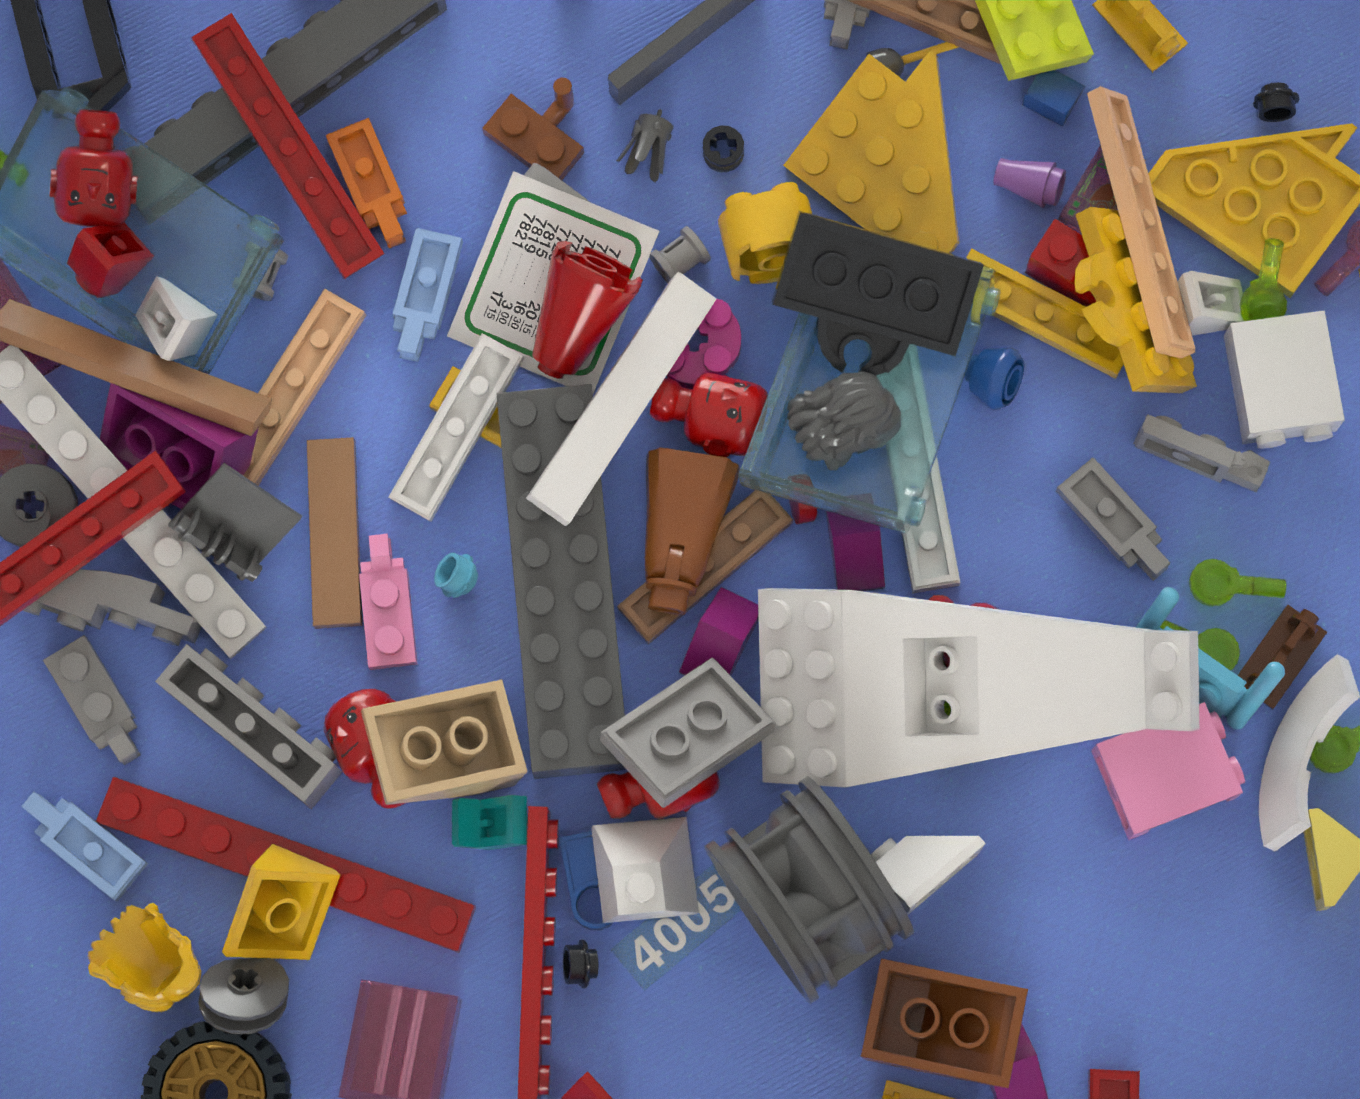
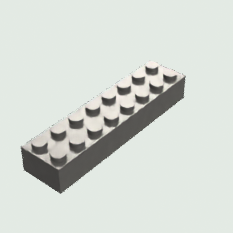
(560, 593)

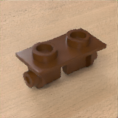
(1288, 642)

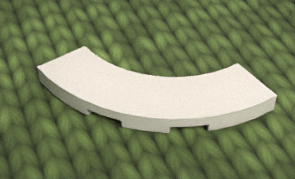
(1285, 772)

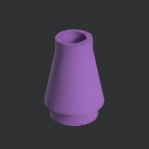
(1032, 180)

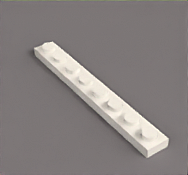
(94, 467)

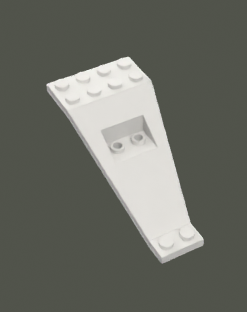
(866, 684)

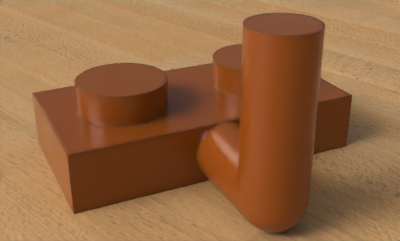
(536, 137)

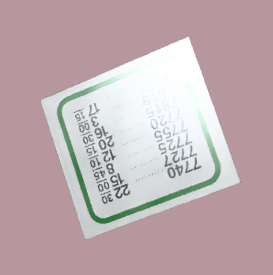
(514, 265)

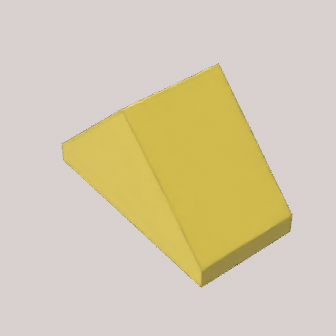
(1332, 858)

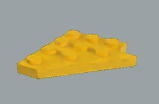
(885, 155)
(1263, 190)

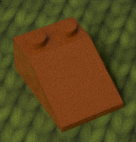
(944, 1023)

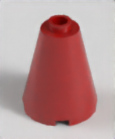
(579, 307)

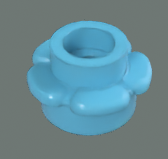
(456, 575)

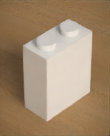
(1284, 379)

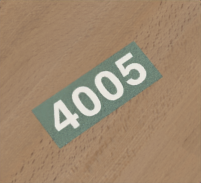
(667, 940)

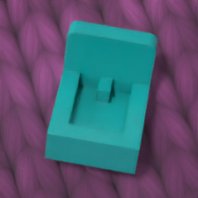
(489, 822)

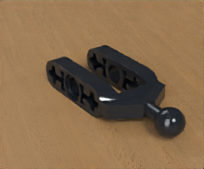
(101, 92)

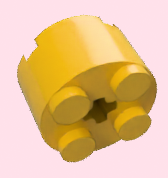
(759, 230)

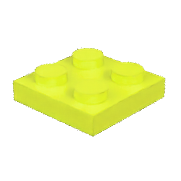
(1035, 35)

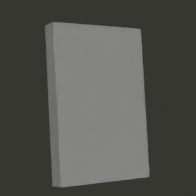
(687, 732)

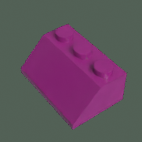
(186, 442)

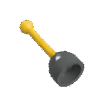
(896, 62)

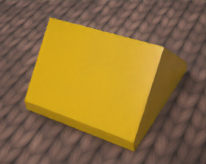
(281, 907)

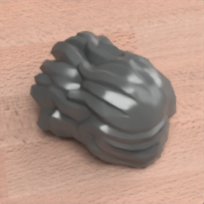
(844, 418)

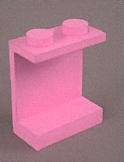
(1167, 773)

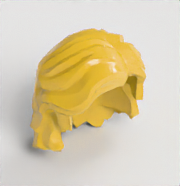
(145, 959)

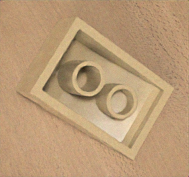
(445, 744)

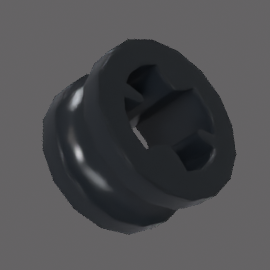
(733, 139)

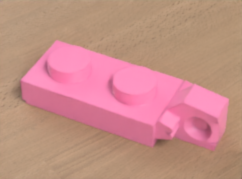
(387, 608)

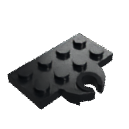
(874, 291)

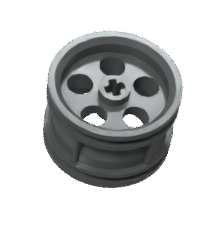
(811, 890)

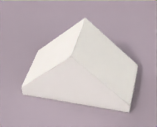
(1210, 301)
(174, 320)

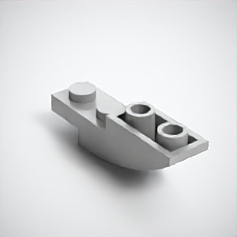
(90, 594)

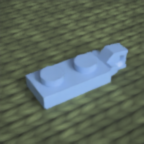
(425, 289)
(85, 845)

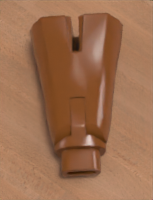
(684, 514)

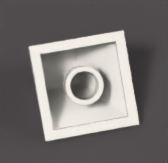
(923, 864)
(644, 870)

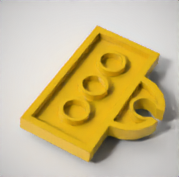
(1119, 308)

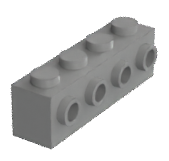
(247, 725)

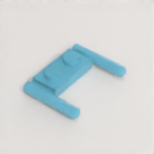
(1218, 685)

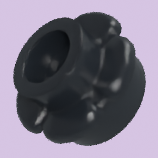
(1276, 102)
(579, 964)

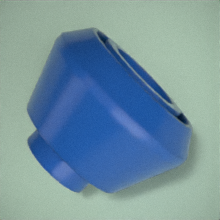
(995, 376)

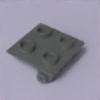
(234, 522)

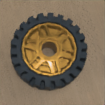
(206, 1055)

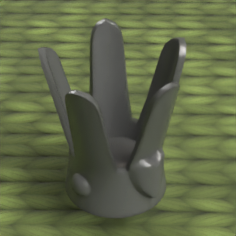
(648, 132)

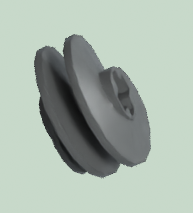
(17, 488)
(243, 995)

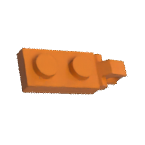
(369, 179)

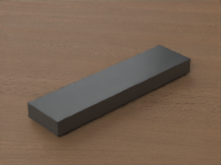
(671, 46)

